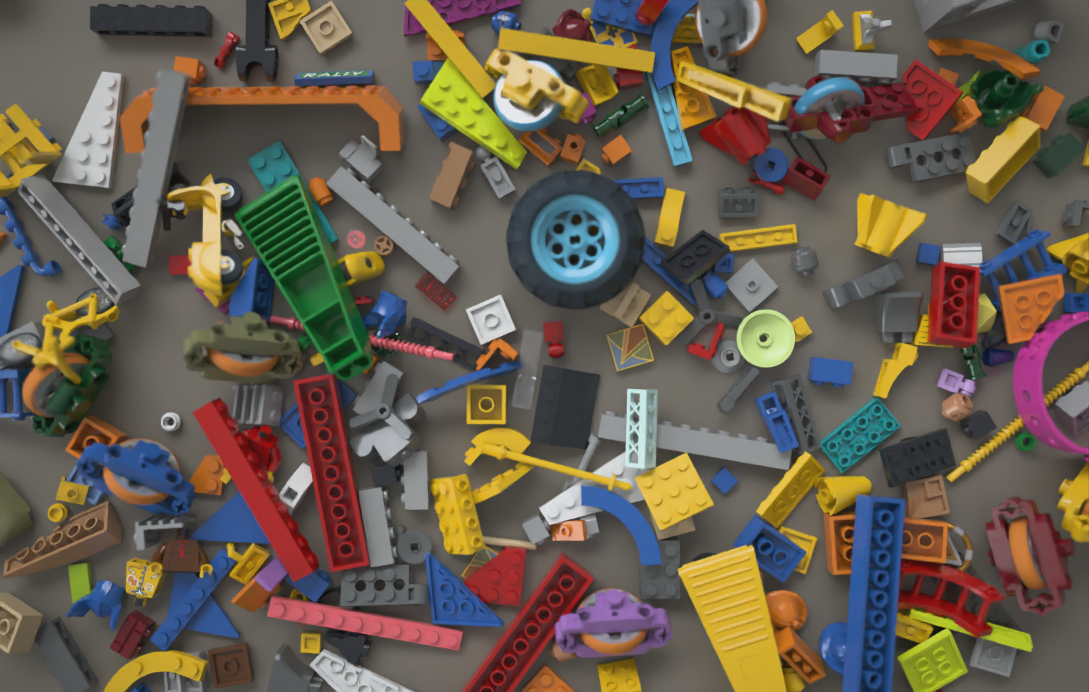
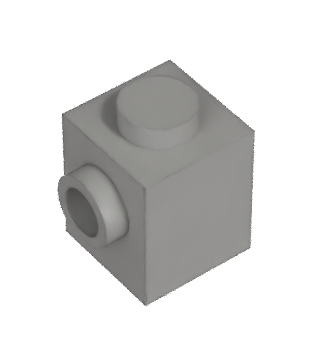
(536, 528)

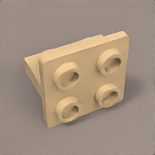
(627, 304)

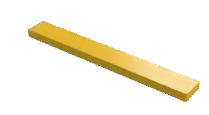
(576, 50)

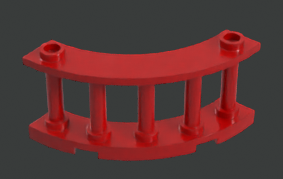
(936, 605)

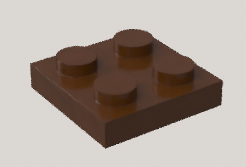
(231, 665)

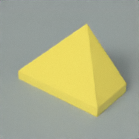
(986, 314)

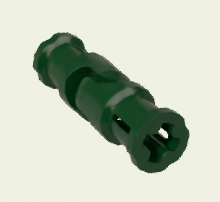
(618, 118)
(973, 363)

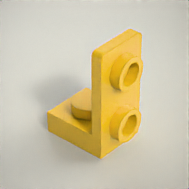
(819, 32)

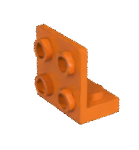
(506, 350)

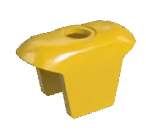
(359, 270)

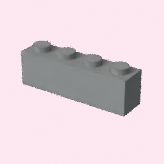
(856, 66)
(377, 525)

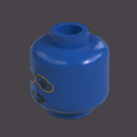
(505, 20)

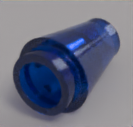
(994, 357)

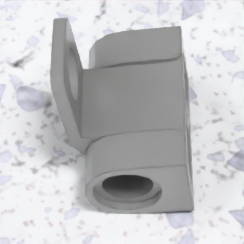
(362, 158)

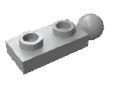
(495, 173)

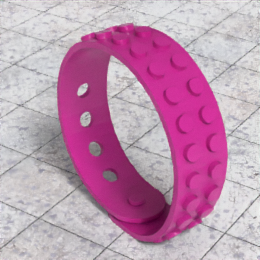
(1028, 377)

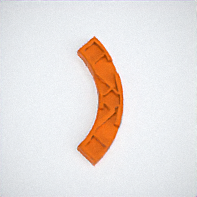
(987, 52)

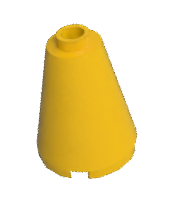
(840, 492)

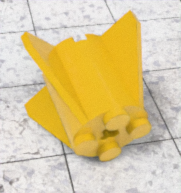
(884, 224)
(1075, 255)

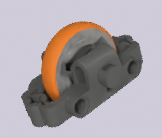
(729, 31)

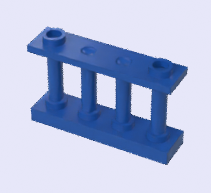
(1020, 249)
(17, 377)

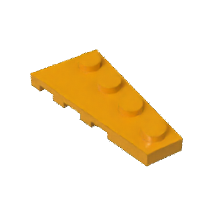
(692, 104)

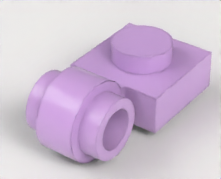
(953, 382)

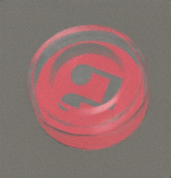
(356, 239)

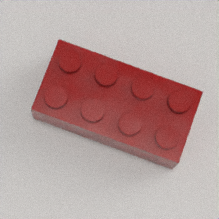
(953, 305)

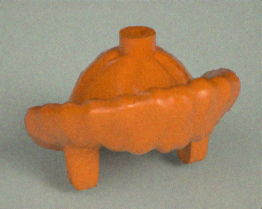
(786, 610)

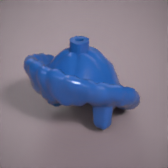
(833, 645)

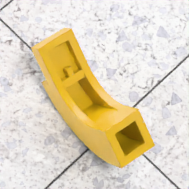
(506, 436)

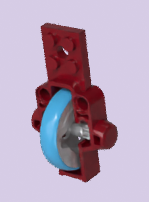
(816, 112)

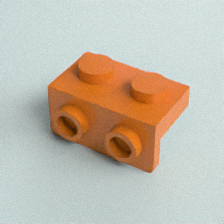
(964, 114)

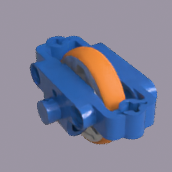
(139, 474)

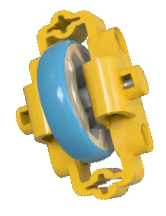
(531, 92)

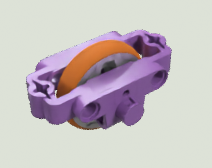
(613, 625)

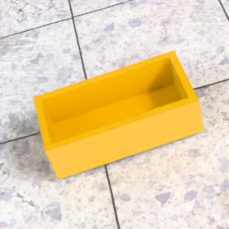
(1003, 158)

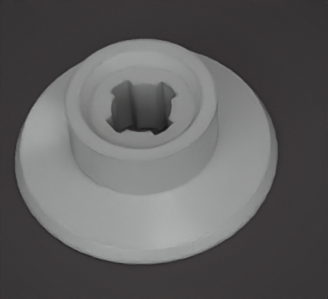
(720, 361)

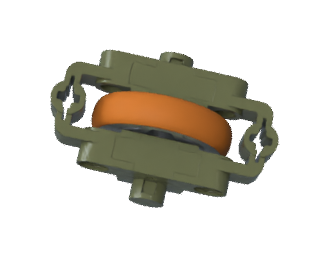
(242, 351)

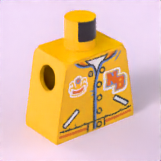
(140, 583)

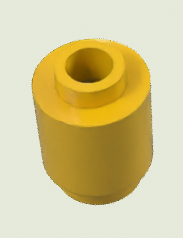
(793, 680)

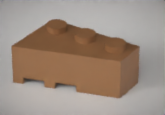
(453, 176)

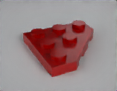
(931, 96)
(500, 578)

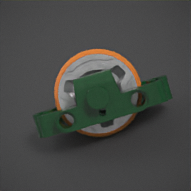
(58, 401)

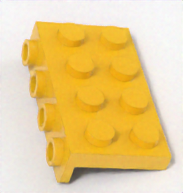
(457, 514)

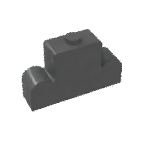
(864, 284)
(383, 440)

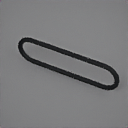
(811, 144)

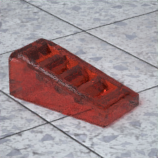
(447, 302)

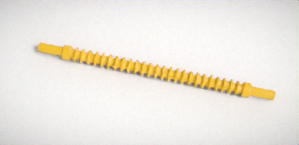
(966, 465)

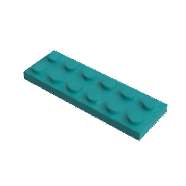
(275, 166)

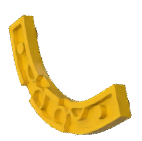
(161, 661)

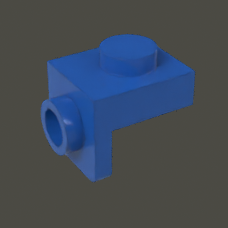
(1076, 302)

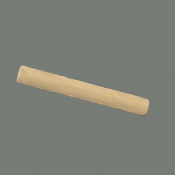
(509, 542)

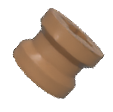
(381, 244)

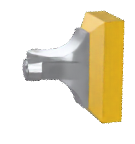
(864, 30)

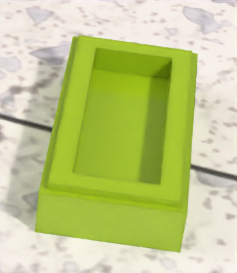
(80, 580)

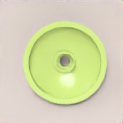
(778, 334)

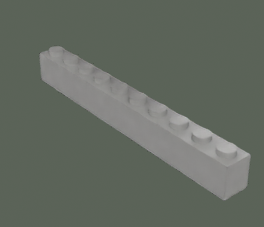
(156, 166)
(701, 442)

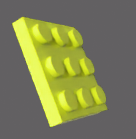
(933, 663)

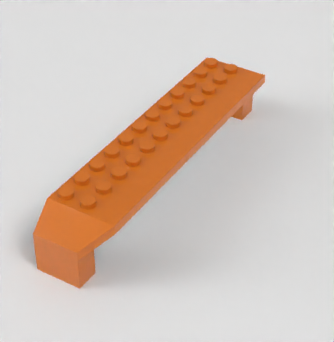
(373, 99)

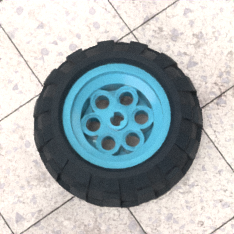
(556, 201)

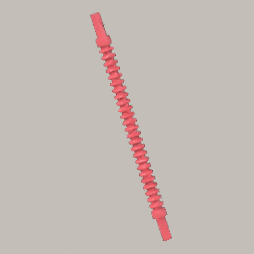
(430, 352)

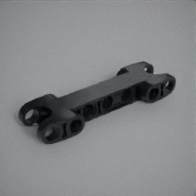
(257, 47)

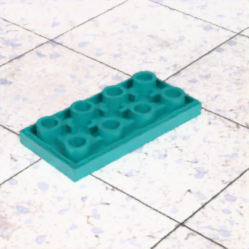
(859, 435)

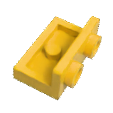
(597, 84)

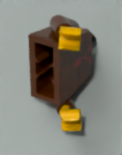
(180, 556)

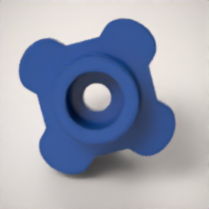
(111, 221)

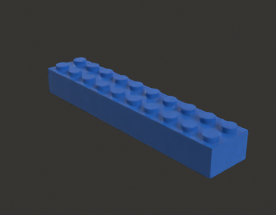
(873, 594)

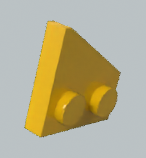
(288, 15)

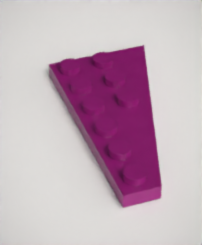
(457, 11)

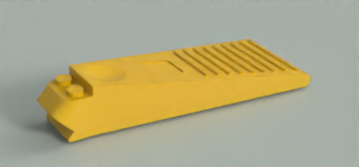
(736, 618)

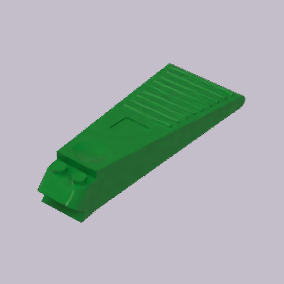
(302, 262)

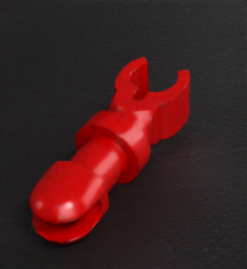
(230, 42)
(777, 188)

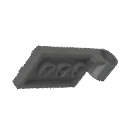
(908, 153)
(409, 596)

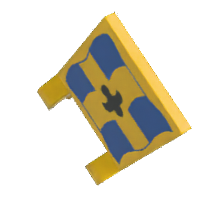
(609, 35)

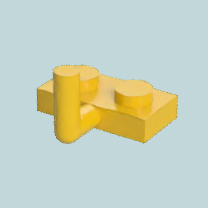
(248, 563)

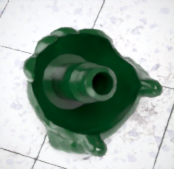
(1002, 96)

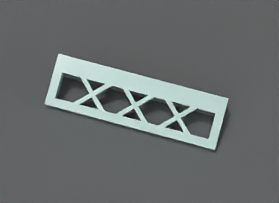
(645, 428)

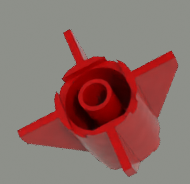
(739, 133)

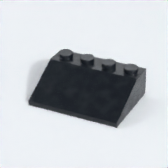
(565, 407)

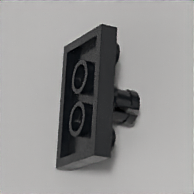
(695, 257)

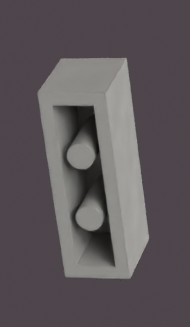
(374, 387)
(416, 481)

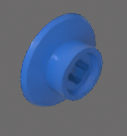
(775, 157)

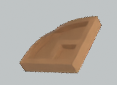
(926, 497)

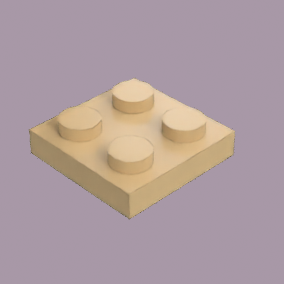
(326, 28)

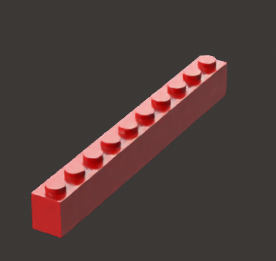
(256, 489)

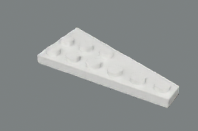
(93, 146)
(568, 503)
(351, 678)

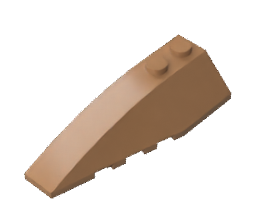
(81, 537)

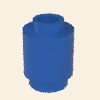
(714, 285)

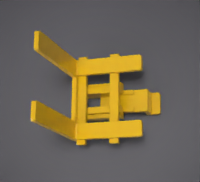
(18, 151)

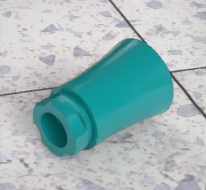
(1034, 51)

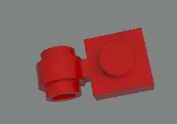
(553, 333)

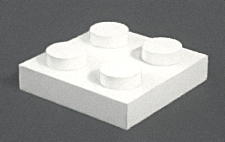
(490, 319)

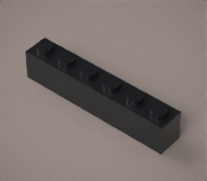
(151, 21)

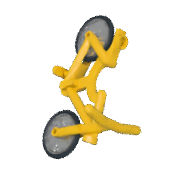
(22, 347)

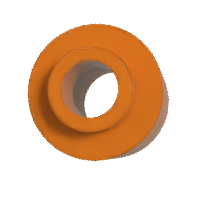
(320, 191)

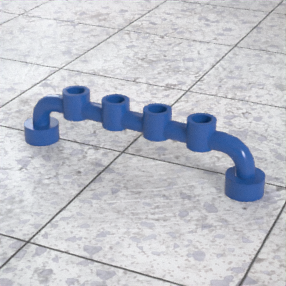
(22, 241)

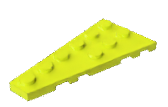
(462, 107)

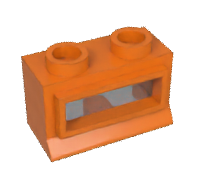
(542, 145)

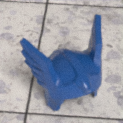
(387, 314)
(104, 601)

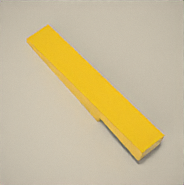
(451, 46)
(734, 91)

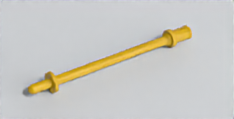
(501, 453)

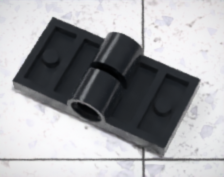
(917, 457)

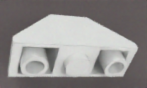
(296, 487)

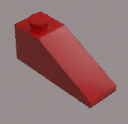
(649, 11)

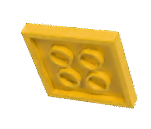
(674, 492)

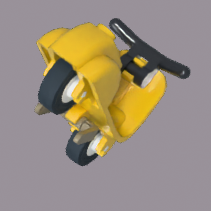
(210, 263)

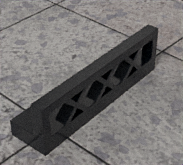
(127, 199)
(443, 335)

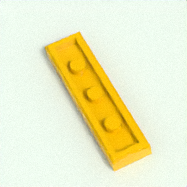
(760, 238)

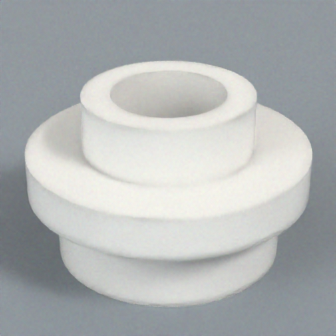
(165, 421)

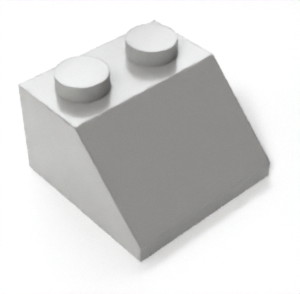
(1074, 409)

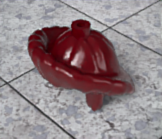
(572, 26)

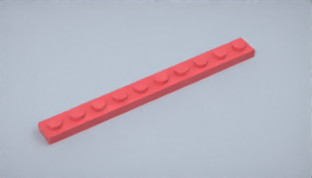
(364, 622)

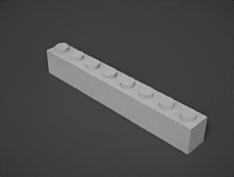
(394, 226)
(78, 238)

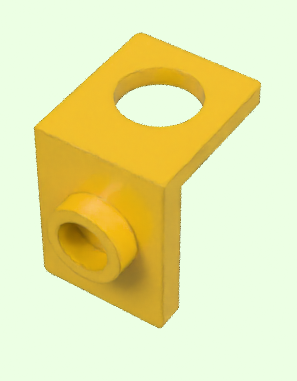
(72, 492)

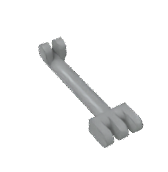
(594, 442)

